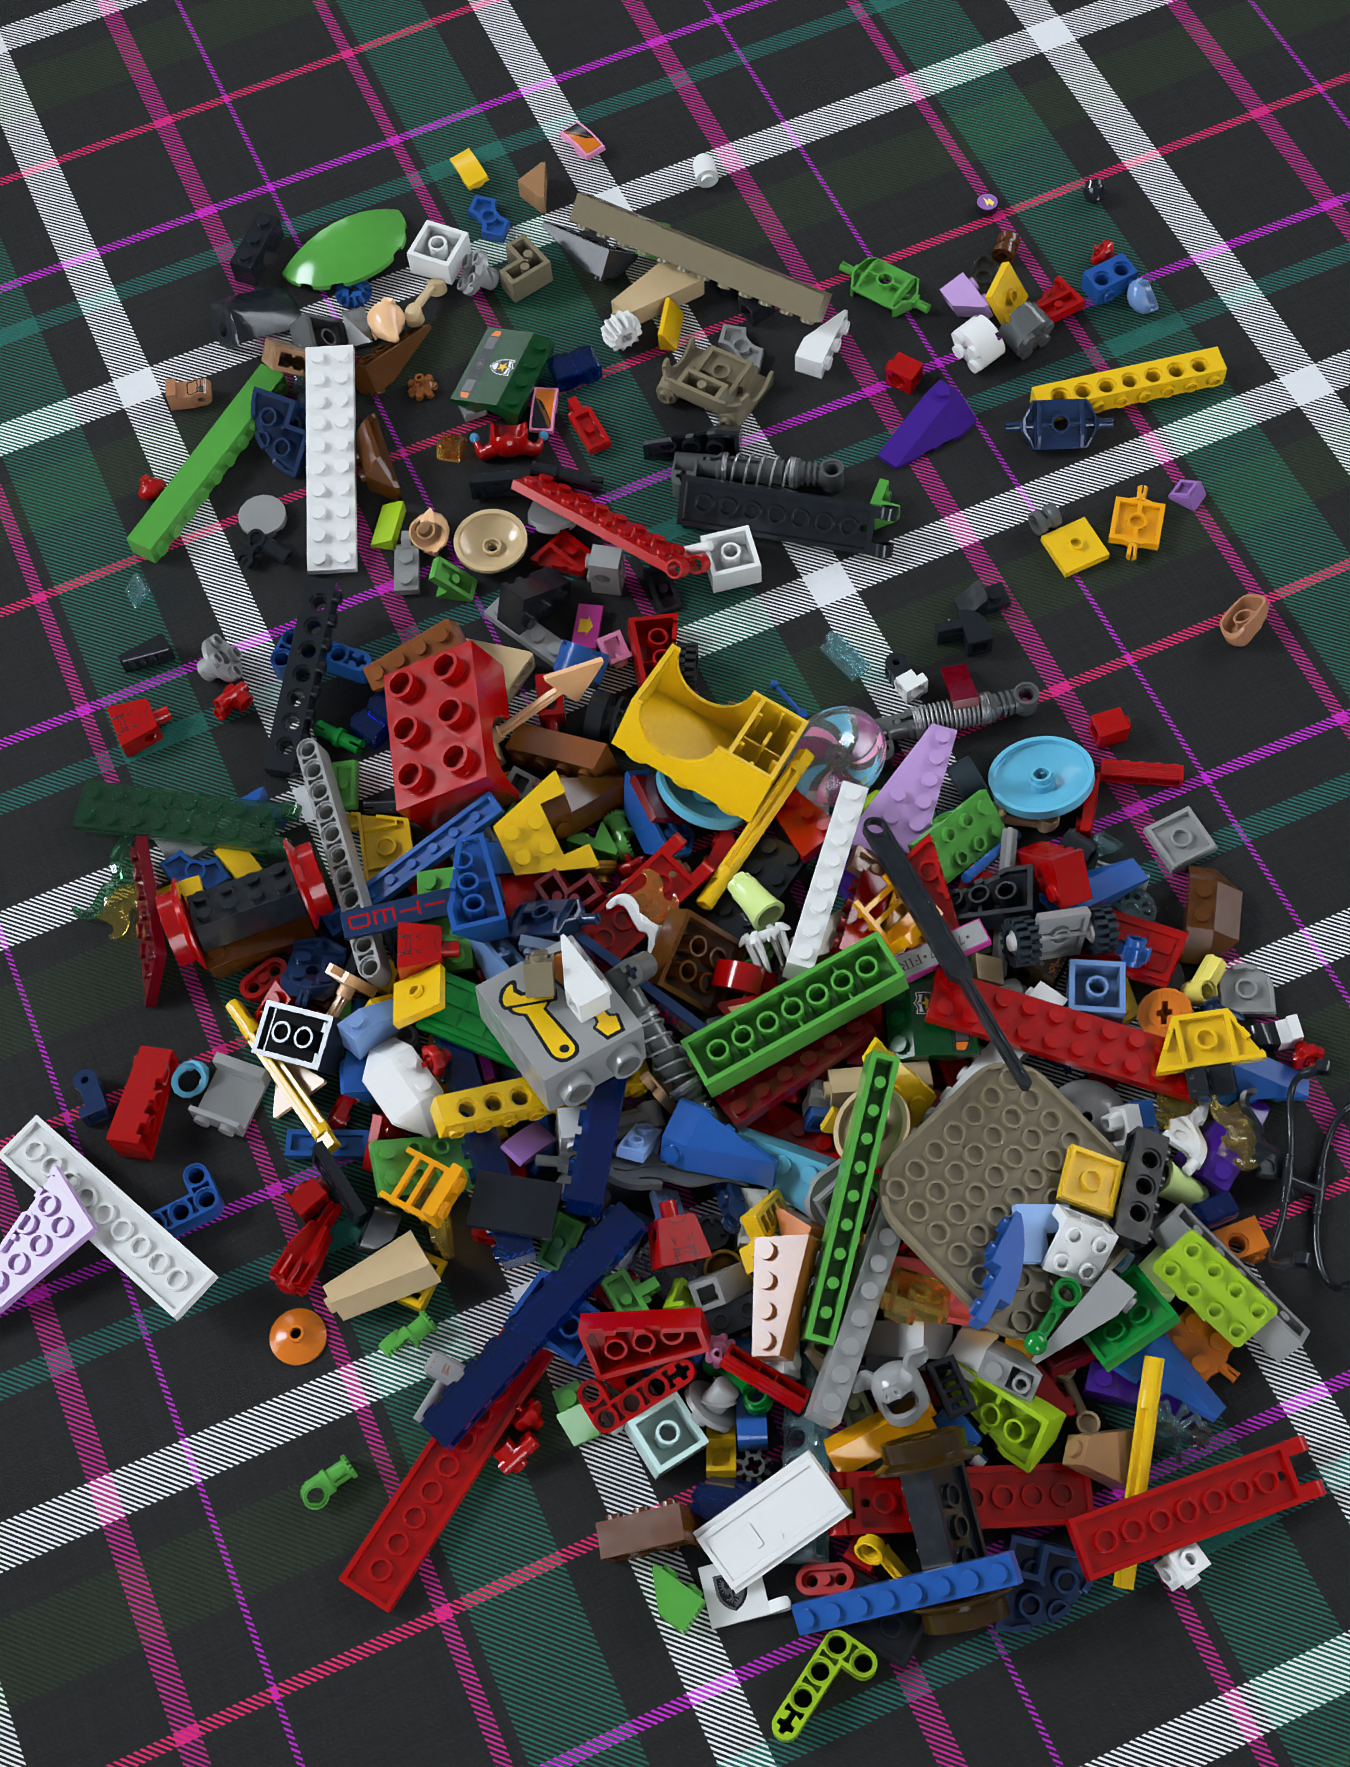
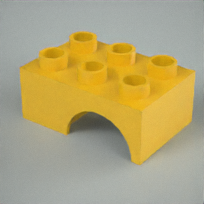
(709, 747)

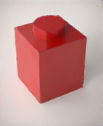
(1109, 727)

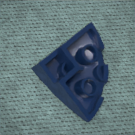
(280, 429)
(1050, 1583)

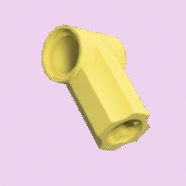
(1205, 980)

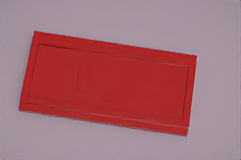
(1166, 947)

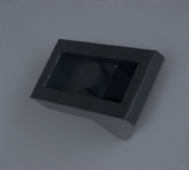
(983, 599)

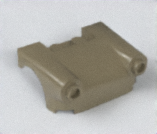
(714, 382)

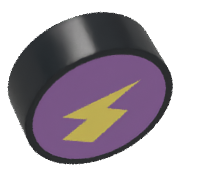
(987, 204)

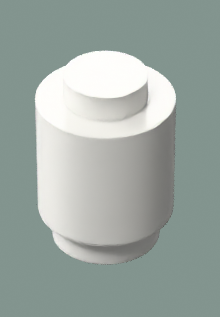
(705, 170)

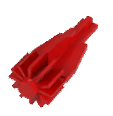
(305, 1253)

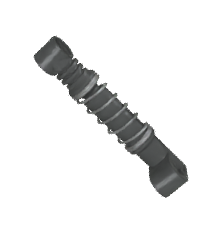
(827, 475)
(657, 1039)

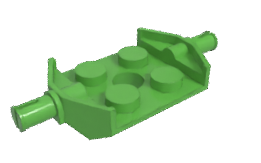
(898, 295)

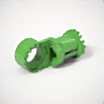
(620, 832)
(413, 1332)
(328, 1481)

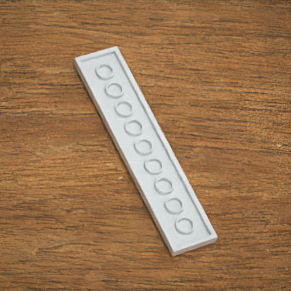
(331, 460)
(125, 1231)

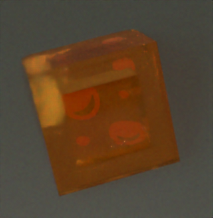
(451, 448)

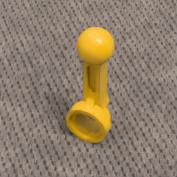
(880, 1555)

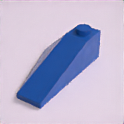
(474, 898)
(1269, 1079)
(1178, 1378)

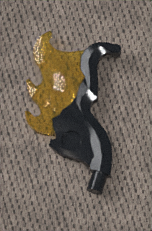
(1248, 1139)

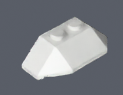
(402, 1086)

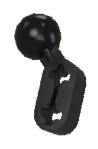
(378, 1226)

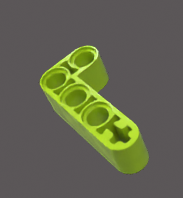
(816, 1688)

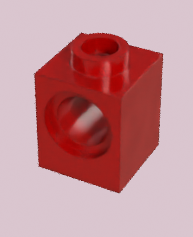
(904, 373)

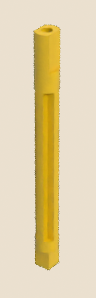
(755, 829)
(285, 1080)
(1142, 1445)

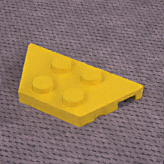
(1206, 1040)

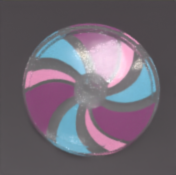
(845, 748)

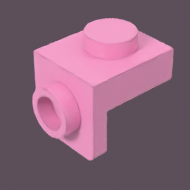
(615, 646)

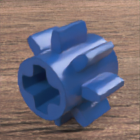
(1134, 951)

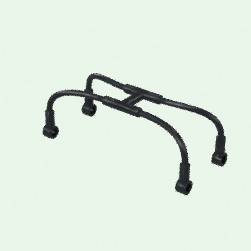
(1301, 1258)

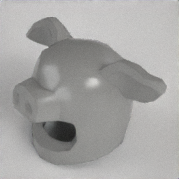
(896, 1383)

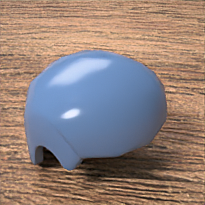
(1141, 296)

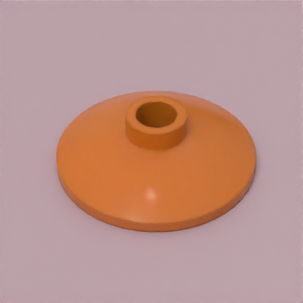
(307, 1345)

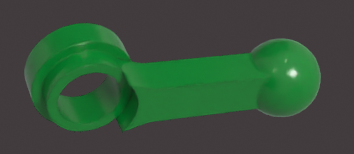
(1036, 1341)
(744, 1388)

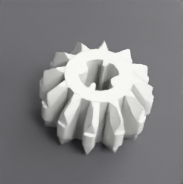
(621, 330)

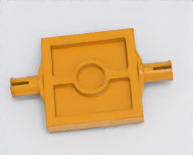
(1136, 523)

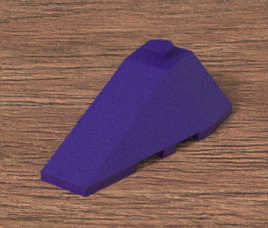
(933, 421)
(1218, 1167)
(1118, 1391)

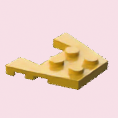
(530, 839)
(381, 840)
(910, 1086)

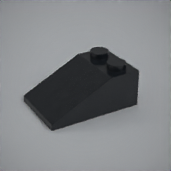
(299, 1037)

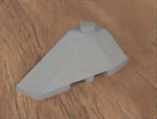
(1098, 1306)

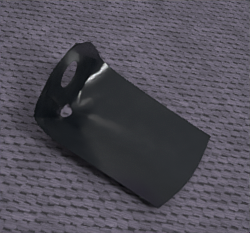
(253, 315)

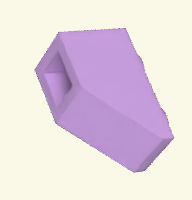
(964, 297)

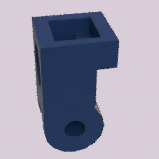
(94, 1098)

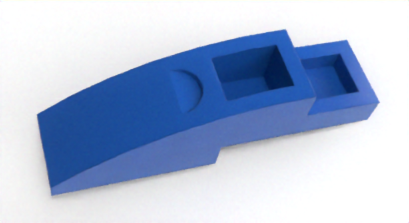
(1004, 1264)

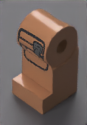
(188, 393)

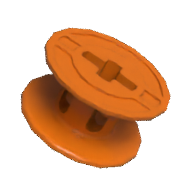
(1155, 1008)

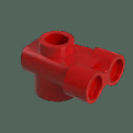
(233, 697)
(513, 1456)

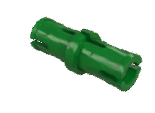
(339, 737)

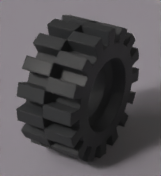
(689, 663)

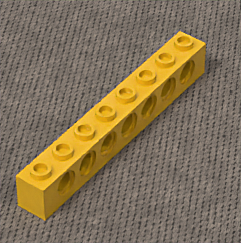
(1140, 381)
(474, 1101)

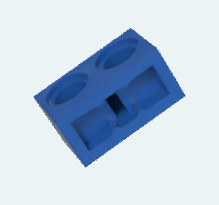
(1108, 279)

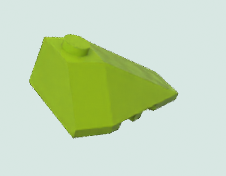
(1017, 1426)

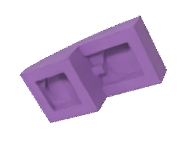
(527, 1143)

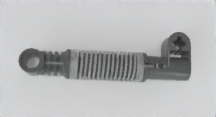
(916, 721)

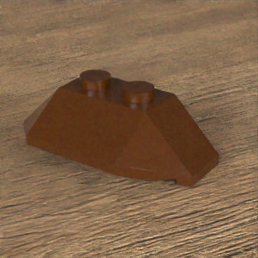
(375, 460)
(1210, 915)

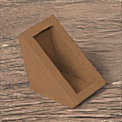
(534, 187)

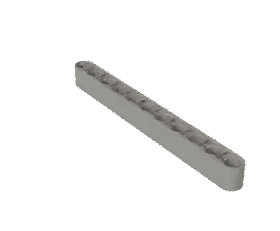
(341, 855)

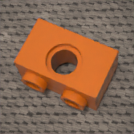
(1248, 1236)

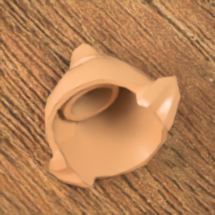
(386, 320)
(429, 532)

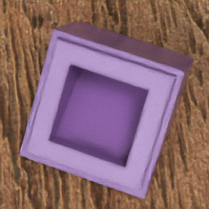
(1188, 493)

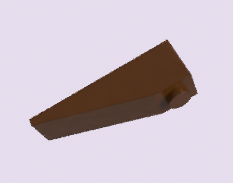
(583, 802)
(257, 948)

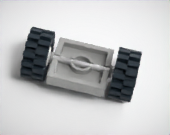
(1059, 934)

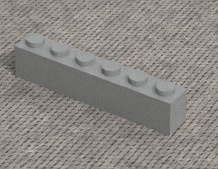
(1278, 1336)

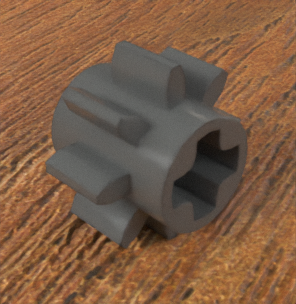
(757, 1459)

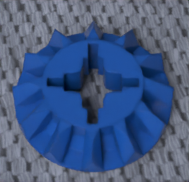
(357, 298)

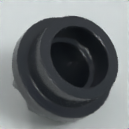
(1094, 190)

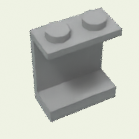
(231, 1095)

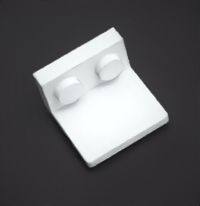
(1079, 1246)

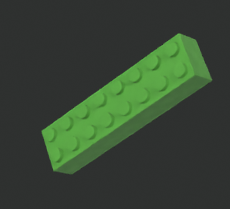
(795, 1014)

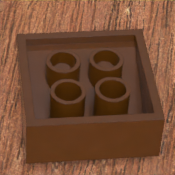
(688, 957)

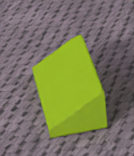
(389, 525)

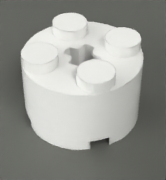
(977, 343)

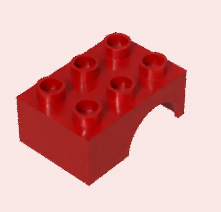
(443, 734)

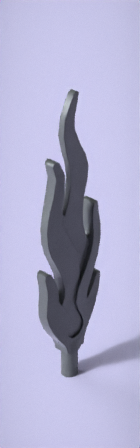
(638, 1175)

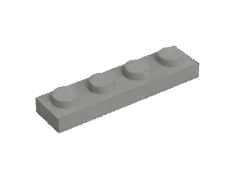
(537, 639)

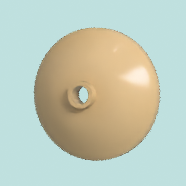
(489, 531)
(895, 1130)

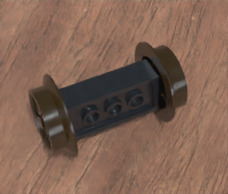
(943, 1520)

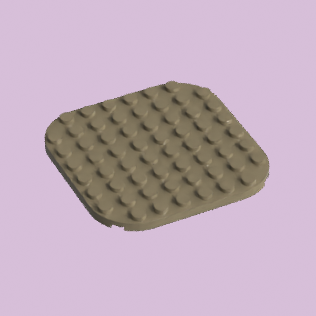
(967, 1171)

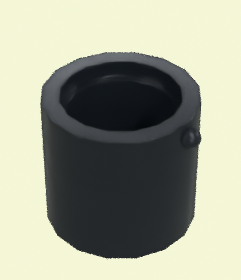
(1079, 841)
(714, 1232)

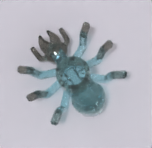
(1170, 1431)

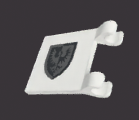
(730, 1608)

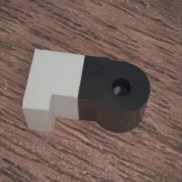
(904, 679)
(1277, 1034)

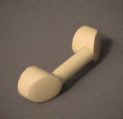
(413, 312)
(1041, 825)
(1086, 1420)

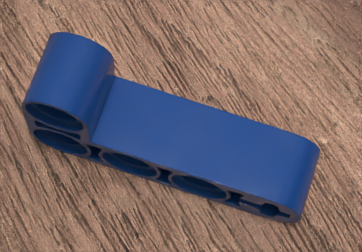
(349, 667)
(193, 1202)
(750, 1428)

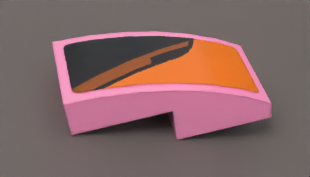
(583, 140)
(543, 410)

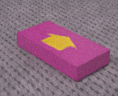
(588, 625)

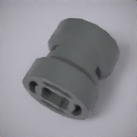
(1044, 519)

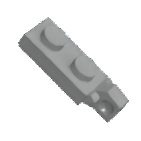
(406, 567)

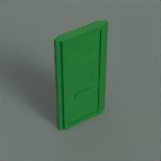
(462, 1022)

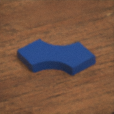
(493, 225)
(183, 867)

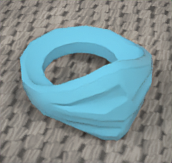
(190, 1066)

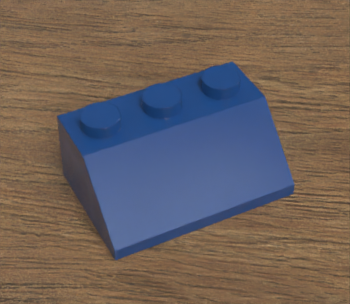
(566, 1340)

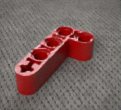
(641, 1390)

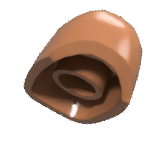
(1244, 619)

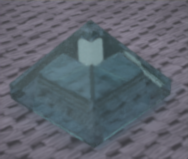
(136, 590)
(1107, 843)

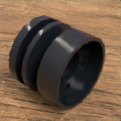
(603, 716)

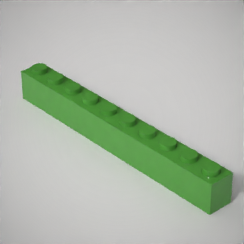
(202, 469)
(849, 1199)

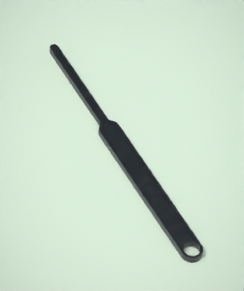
(939, 937)

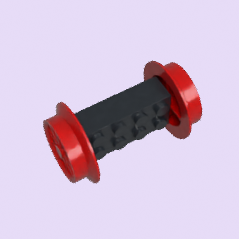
(244, 905)

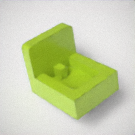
(679, 1295)

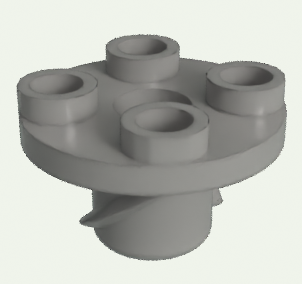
(477, 273)
(219, 660)
(713, 1403)

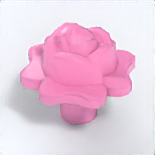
(718, 1348)

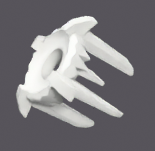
(755, 941)

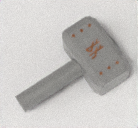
(443, 1371)

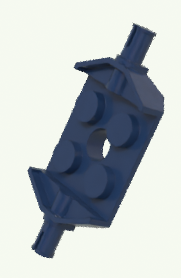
(1039, 427)
(550, 918)
(312, 957)

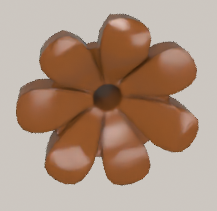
(422, 386)

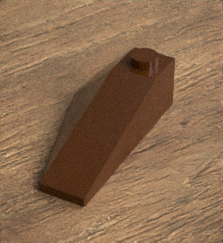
(386, 362)

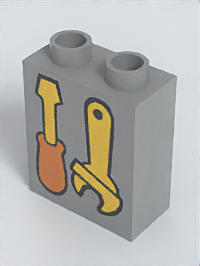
(551, 1045)

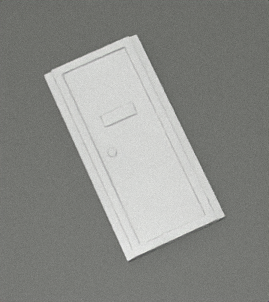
(772, 1521)

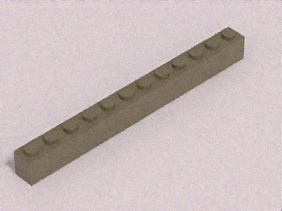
(701, 258)

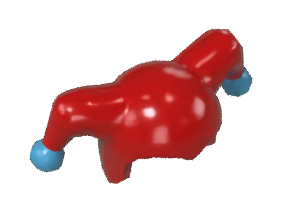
(508, 442)

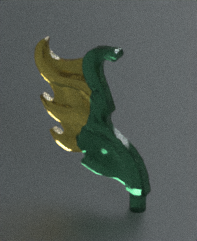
(118, 896)

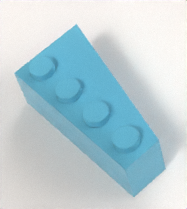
(795, 1165)

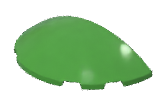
(349, 250)

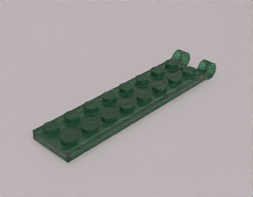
(183, 817)

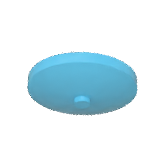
(1041, 777)
(694, 806)

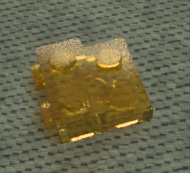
(443, 1236)
(914, 1295)

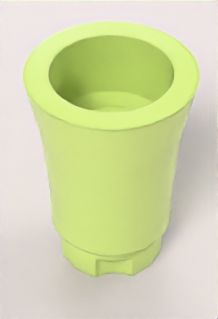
(755, 900)
(1181, 1187)

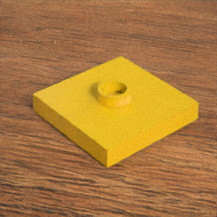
(1005, 293)
(1075, 547)
(419, 996)
(1090, 1181)

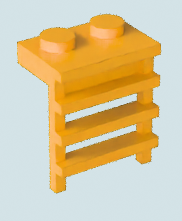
(903, 933)
(441, 1198)

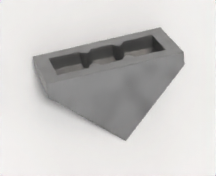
(357, 327)

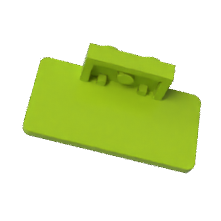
(1214, 1288)

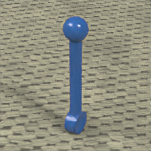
(774, 684)

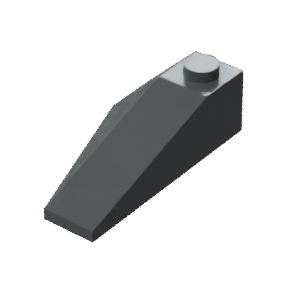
(317, 331)

